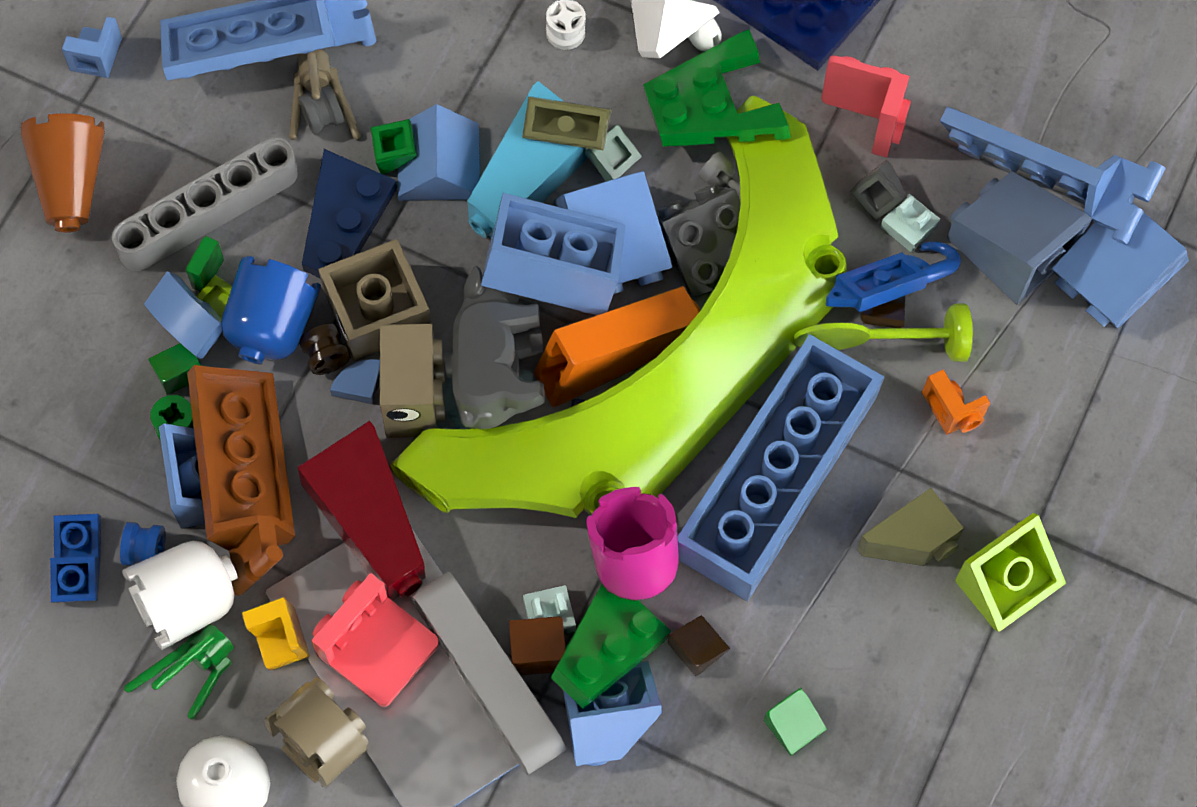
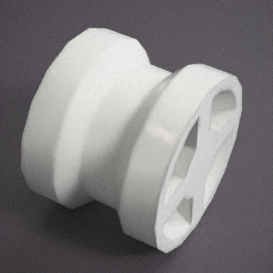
(572, 17)

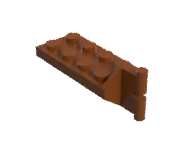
(241, 468)

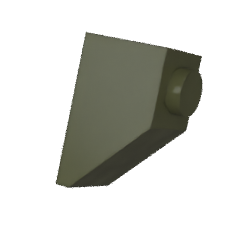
(914, 533)

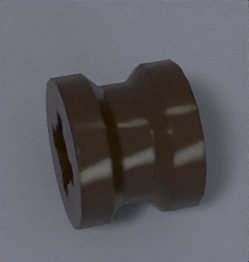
(324, 349)

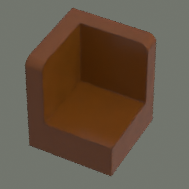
(536, 644)

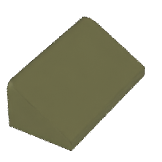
(566, 123)

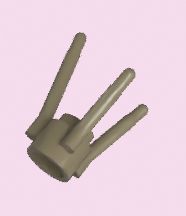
(313, 74)

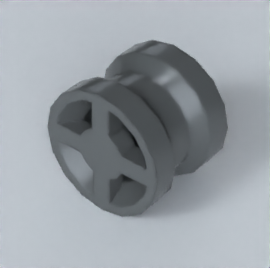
(321, 111)

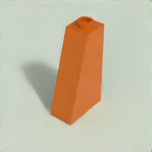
(612, 344)

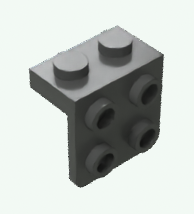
(702, 235)

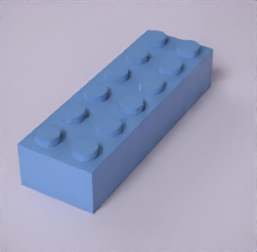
(778, 467)

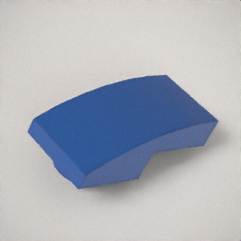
(76, 558)

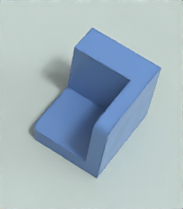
(94, 49)

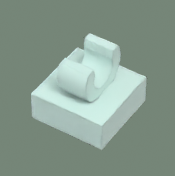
(910, 223)
(551, 603)

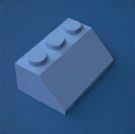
(554, 255)

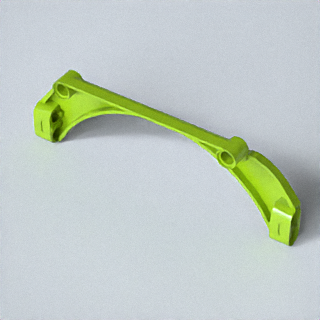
(676, 403)

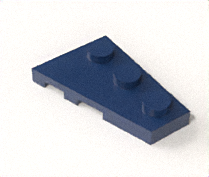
(344, 210)

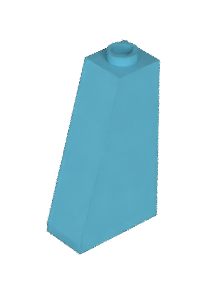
(521, 169)

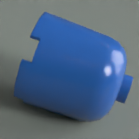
(267, 310)

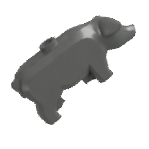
(487, 346)

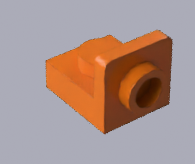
(948, 404)

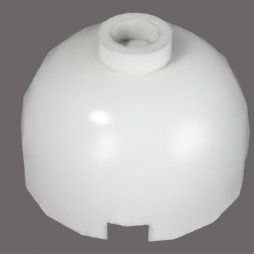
(223, 774)

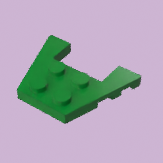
(696, 106)

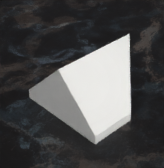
(666, 23)

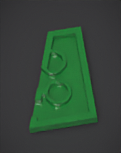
(607, 645)

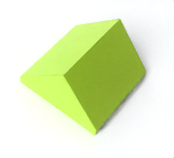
(1011, 573)

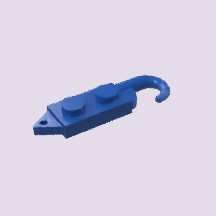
(891, 278)

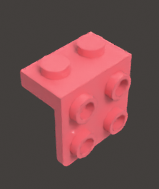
(871, 93)
(373, 641)

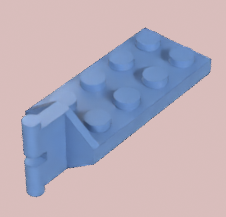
(259, 33)
(1103, 190)

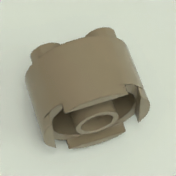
(317, 732)

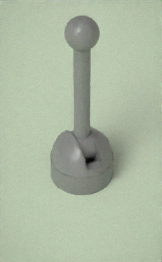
(719, 171)

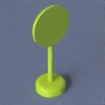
(956, 333)

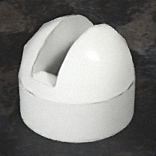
(706, 36)

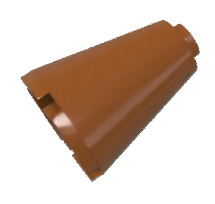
(64, 166)

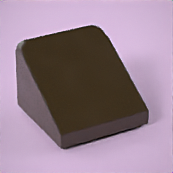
(887, 314)
(697, 644)

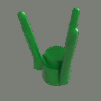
(205, 650)

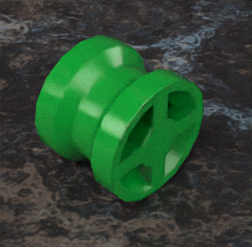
(167, 407)

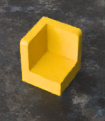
(277, 633)

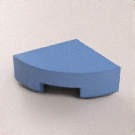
(358, 381)

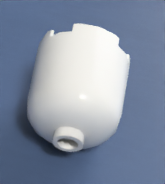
(182, 590)

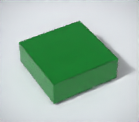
(204, 263)

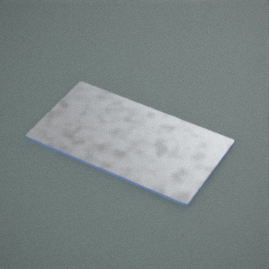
(434, 735)

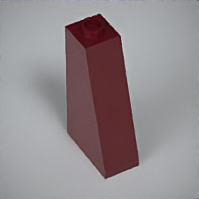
(364, 507)

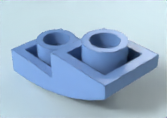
(184, 315)

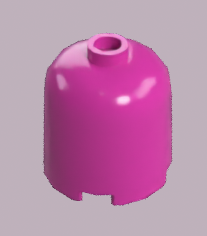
(634, 543)

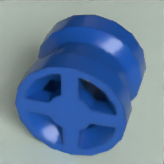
(141, 543)

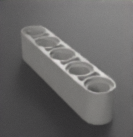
(198, 221)
(488, 673)

